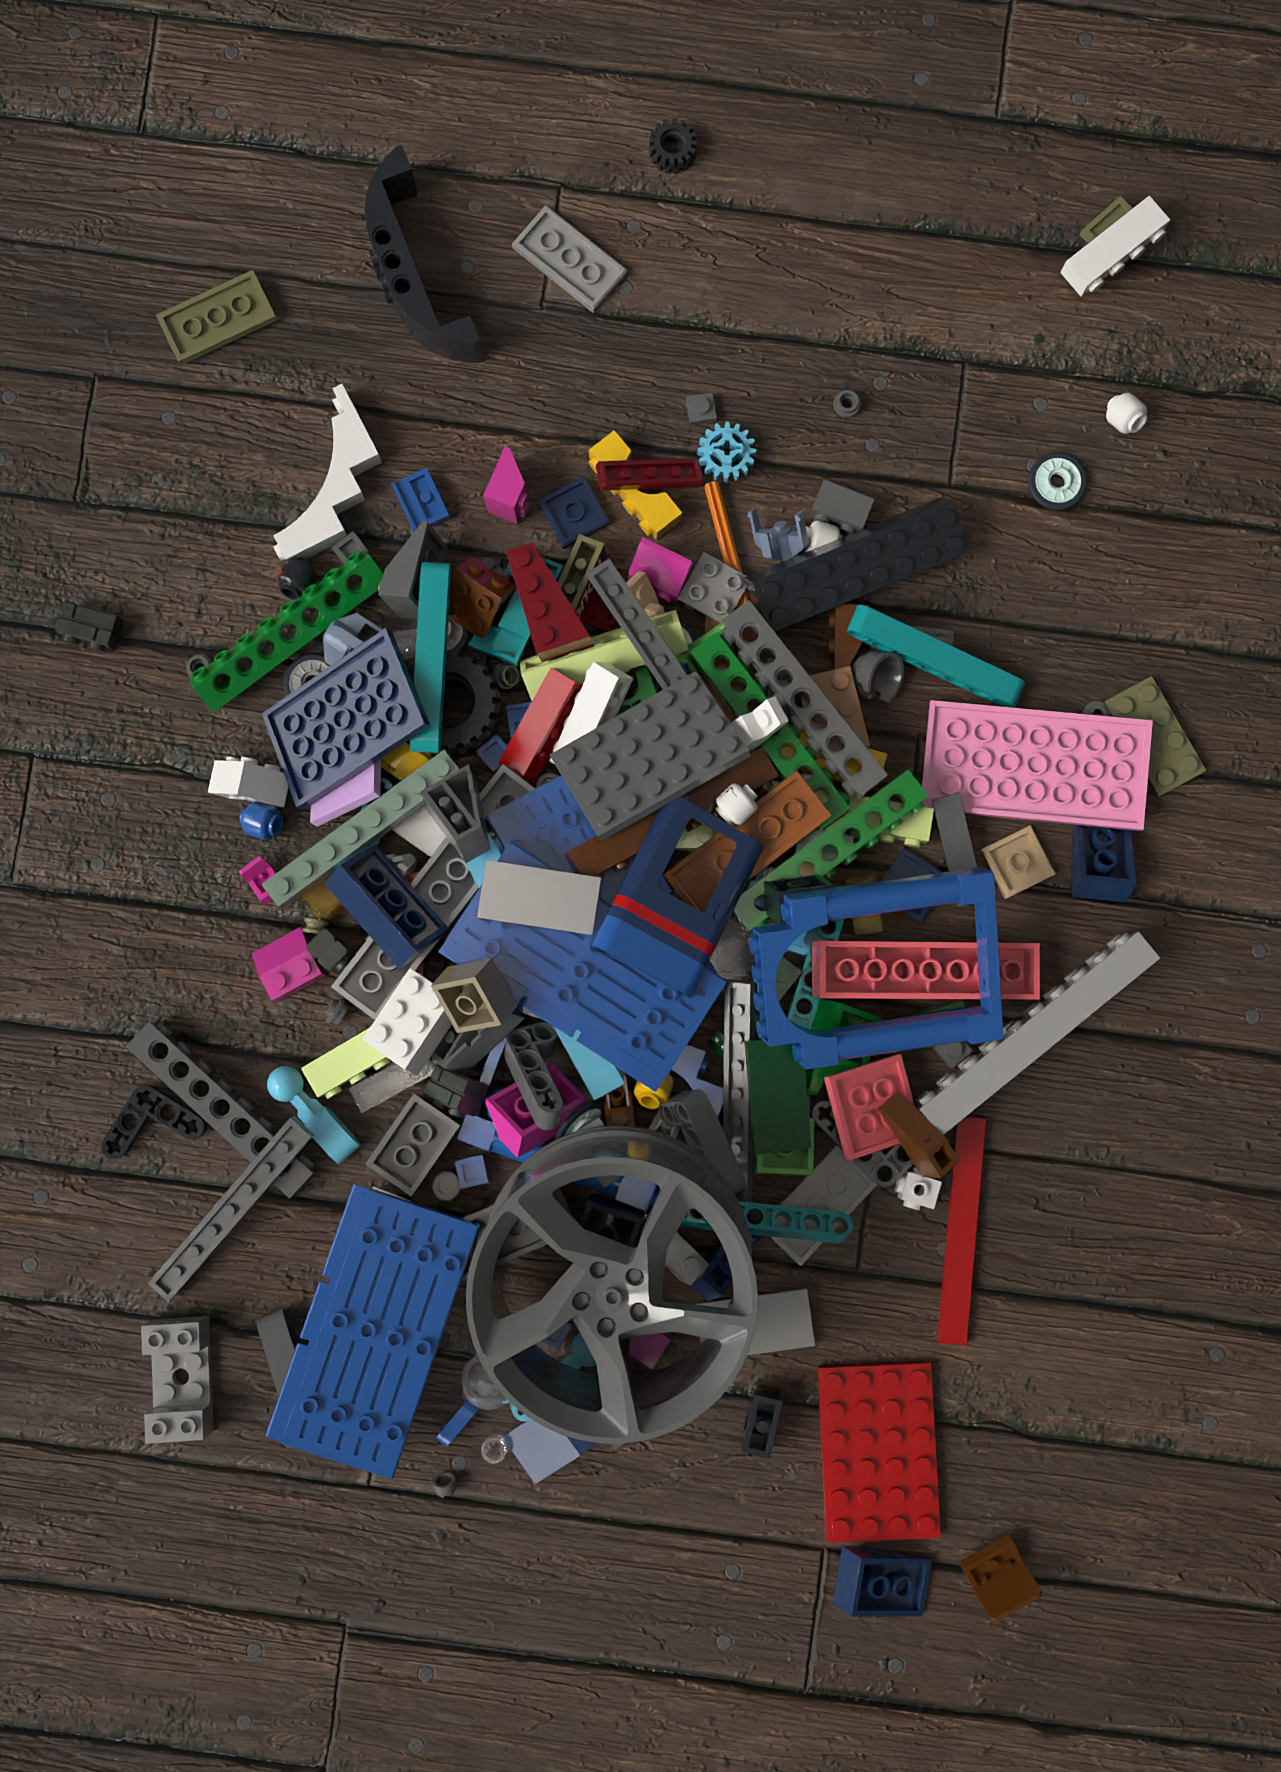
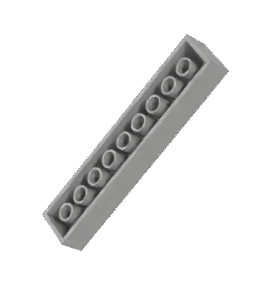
(445, 887)
(1037, 1031)

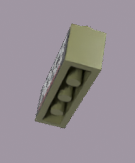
(573, 581)

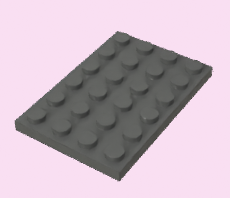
(649, 756)

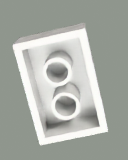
(409, 1024)

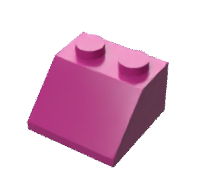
(506, 490)
(664, 569)
(287, 965)

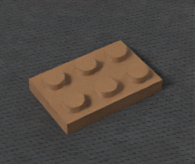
(841, 692)

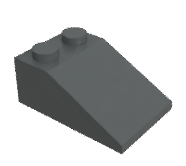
(402, 576)

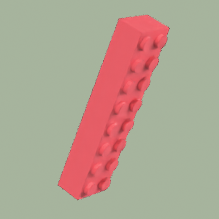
(919, 970)

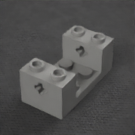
(179, 1409)

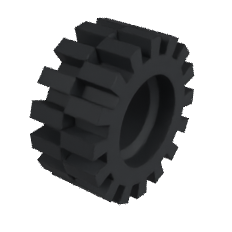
(673, 131)

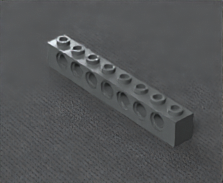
(749, 619)
(145, 1048)

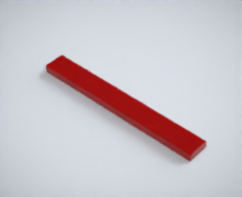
(961, 1232)

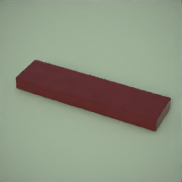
(649, 474)

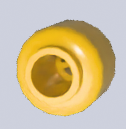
(650, 1098)

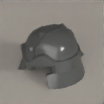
(878, 674)

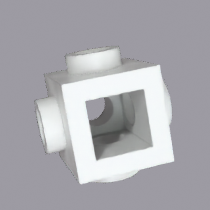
(926, 1194)

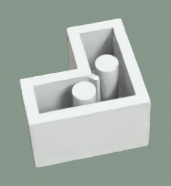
(248, 781)

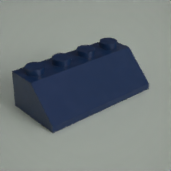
(386, 906)

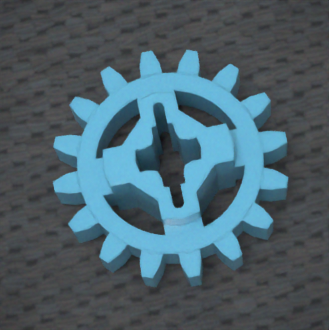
(736, 450)

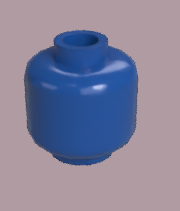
(261, 820)

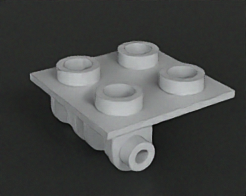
(713, 588)

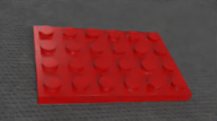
(878, 1452)

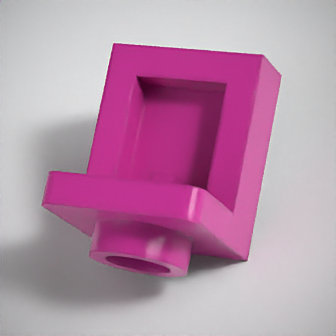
(255, 874)

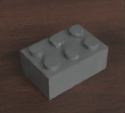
(414, 1144)

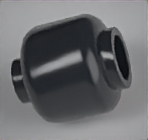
(295, 577)

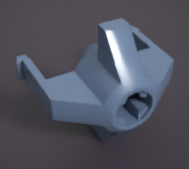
(782, 540)
(343, 636)

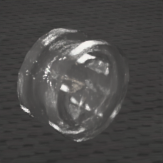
(485, 1449)

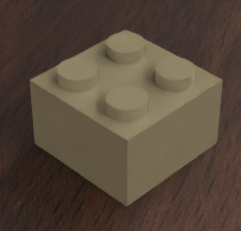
(474, 995)

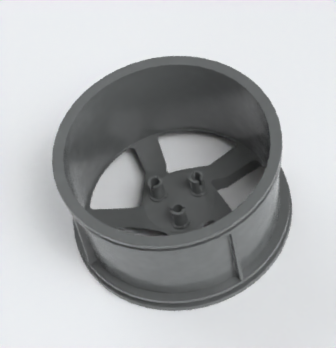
(612, 1292)

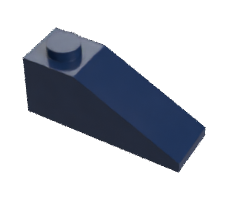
(717, 1274)

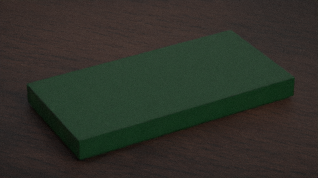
(776, 1098)

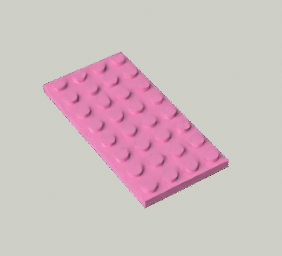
(1038, 764)

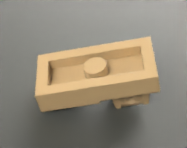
(645, 594)

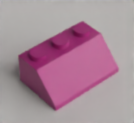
(514, 1120)

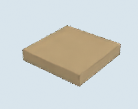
(1017, 862)

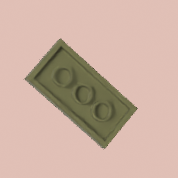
(216, 317)
(1171, 753)

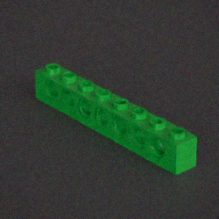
(284, 645)
(718, 648)
(904, 787)

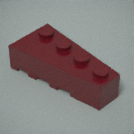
(548, 612)

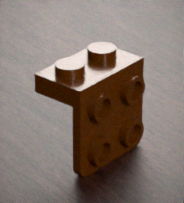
(477, 596)
(1000, 1579)

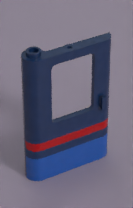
(658, 929)

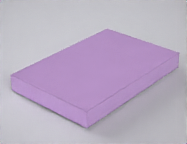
(348, 796)

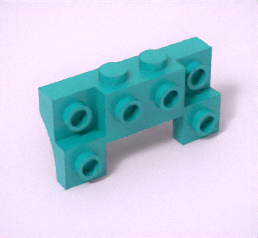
(513, 634)

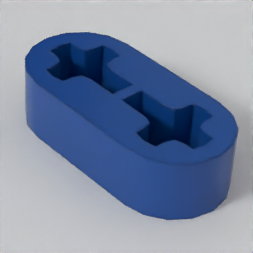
(456, 1423)

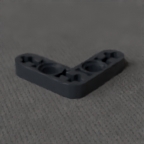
(143, 1113)

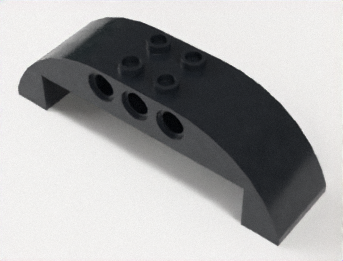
(396, 269)

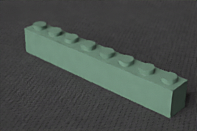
(357, 833)

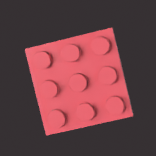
(855, 1104)

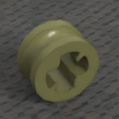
(314, 926)

